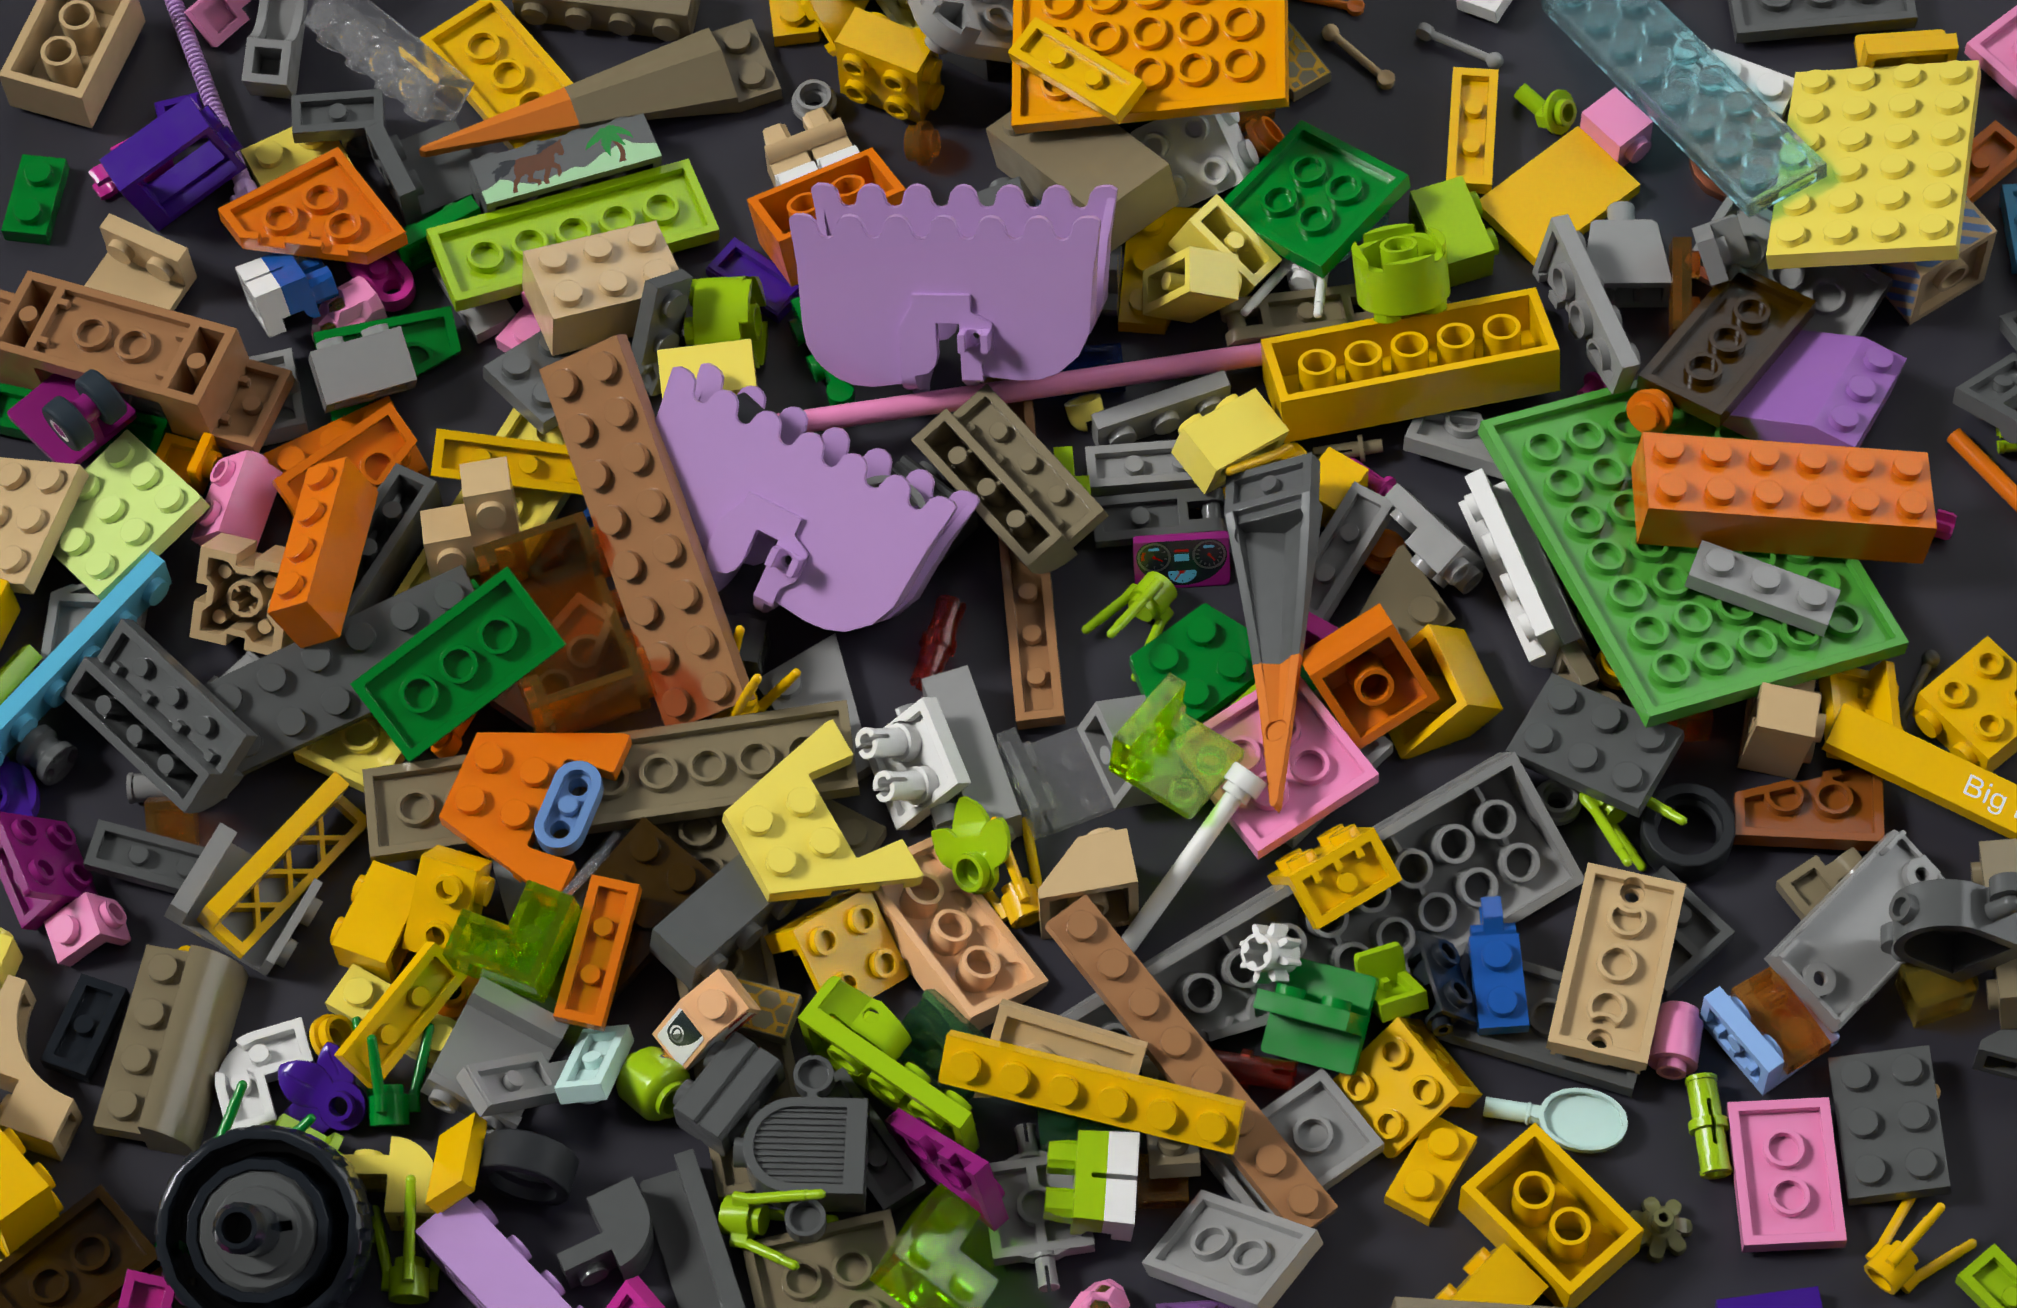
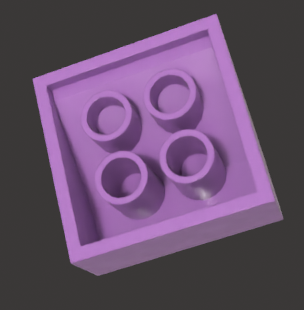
(1819, 391)

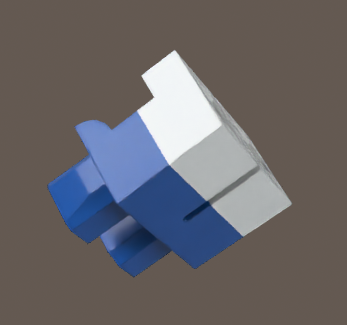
(284, 286)

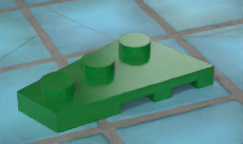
(428, 335)

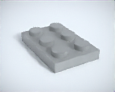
(1318, 1127)
(1232, 1252)

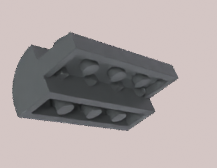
(161, 718)

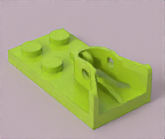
(869, 1050)

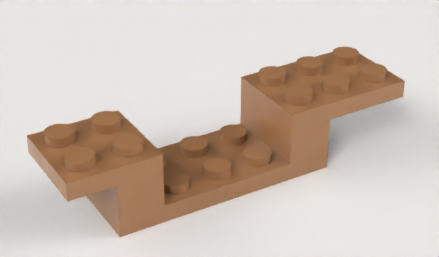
(144, 351)

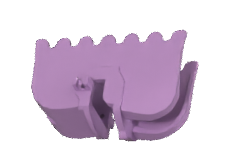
(902, 277)
(801, 495)

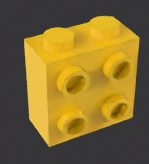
(888, 66)
(1973, 706)

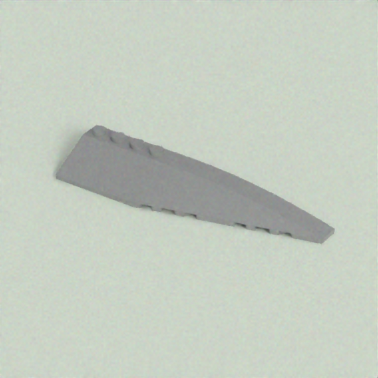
(1450, 847)

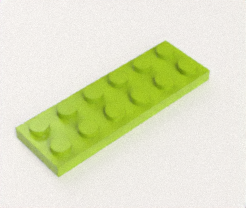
(484, 253)

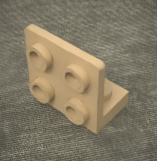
(142, 265)

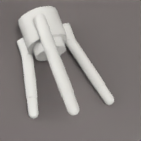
(1298, 279)

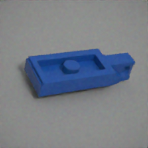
(1497, 972)

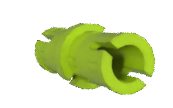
(1708, 1125)

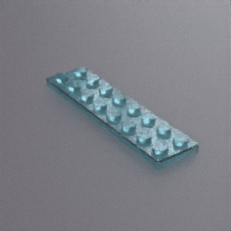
(1692, 98)

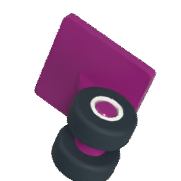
(72, 416)

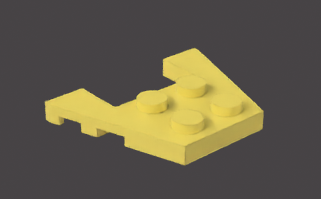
(793, 838)

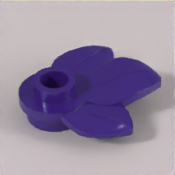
(316, 1087)

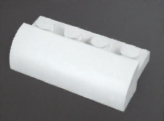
(1520, 571)

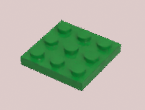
(1316, 197)

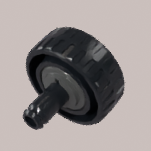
(265, 1223)

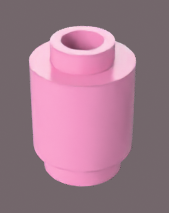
(1676, 1040)

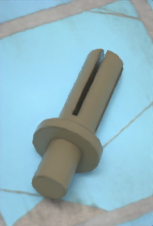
(1359, 448)

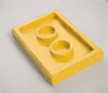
(1564, 179)

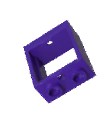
(187, 180)

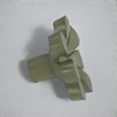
(1662, 1228)

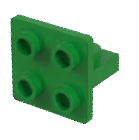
(1319, 1016)

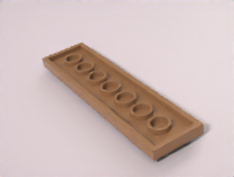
(646, 530)

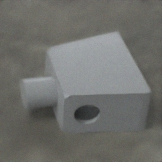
(1630, 258)

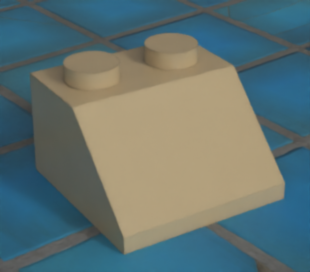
(1100, 868)

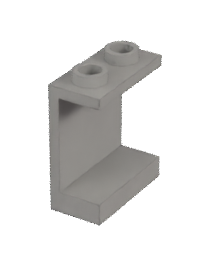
(210, 873)
(490, 1028)

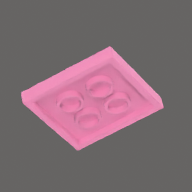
(1320, 777)

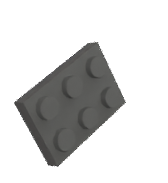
(1595, 745)
(1889, 1125)

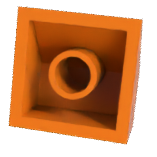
(1368, 676)

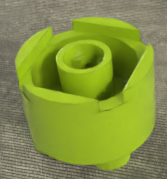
(1401, 272)
(726, 312)

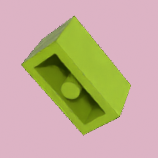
(1458, 216)

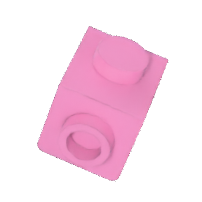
(85, 927)

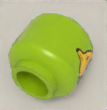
(650, 1082)

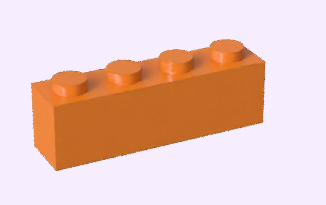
(323, 552)

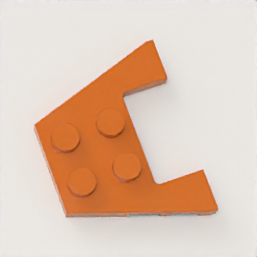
(505, 786)

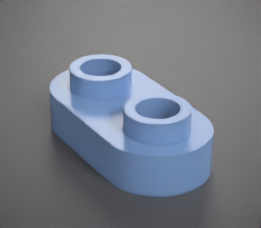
(567, 811)

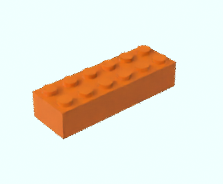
(1783, 497)

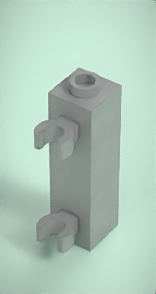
(976, 746)

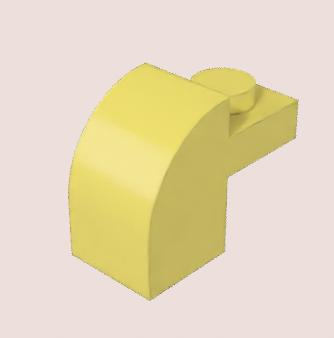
(389, 1176)

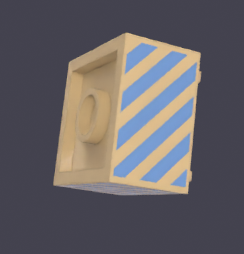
(1928, 285)

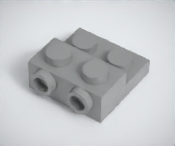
(1437, 548)

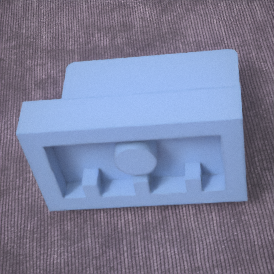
(1752, 1052)

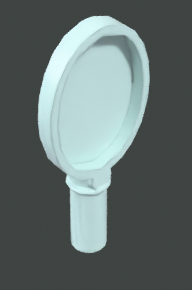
(1573, 1117)

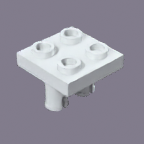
(914, 762)

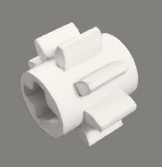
(1270, 953)

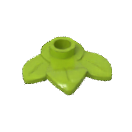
(973, 846)

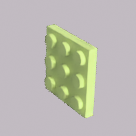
(123, 513)

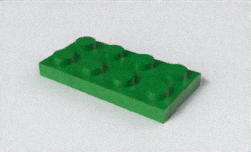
(458, 664)

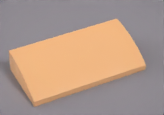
(957, 942)

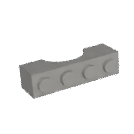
(275, 49)

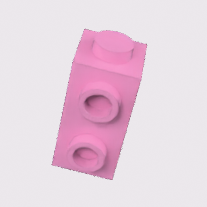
(238, 497)

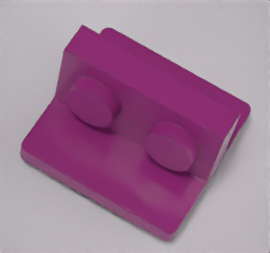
(40, 867)

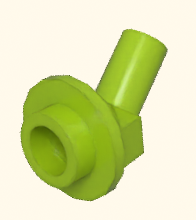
(1554, 113)

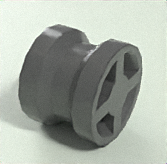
(47, 754)

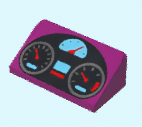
(1184, 558)

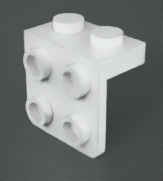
(1203, 153)

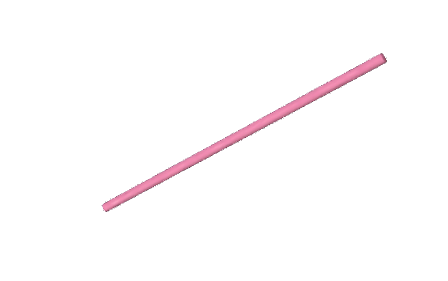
(1056, 385)

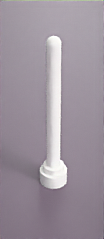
(1239, 789)

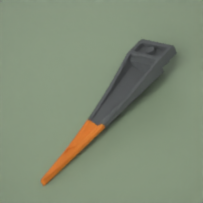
(1274, 543)

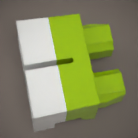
(1103, 1183)

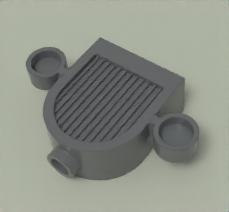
(1954, 925)
(809, 1146)

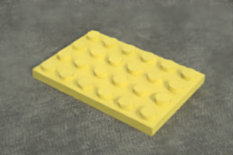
(1894, 165)

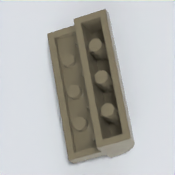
(1019, 482)
(171, 1048)

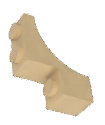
(34, 1110)

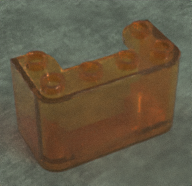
(601, 667)

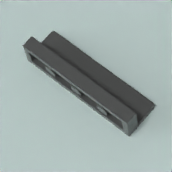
(690, 1237)

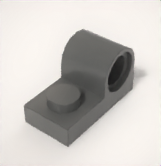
(338, 117)

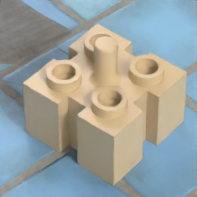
(238, 594)

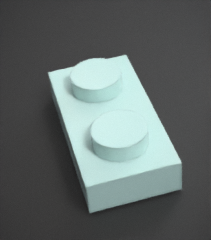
(594, 1065)

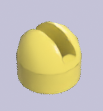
(1081, 408)

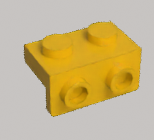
(1866, 690)

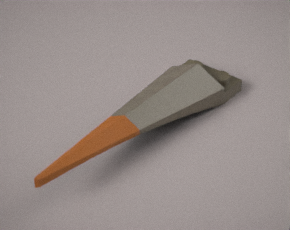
(687, 77)

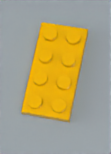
(499, 58)

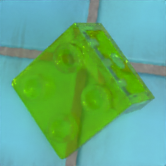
(1172, 752)

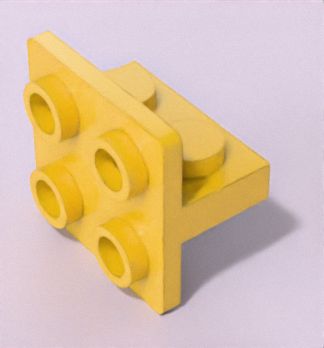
(1905, 48)

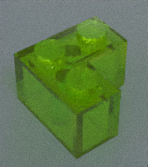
(520, 954)
(925, 1259)

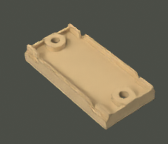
(1616, 968)

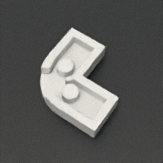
(257, 1062)

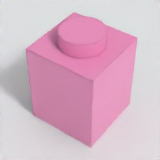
(1618, 127)

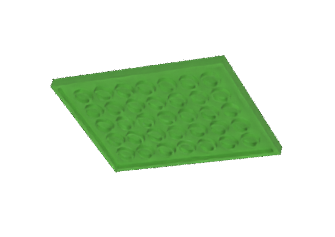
(1663, 640)

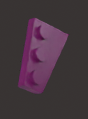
(951, 1165)

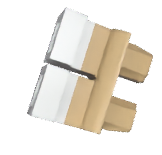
(805, 152)

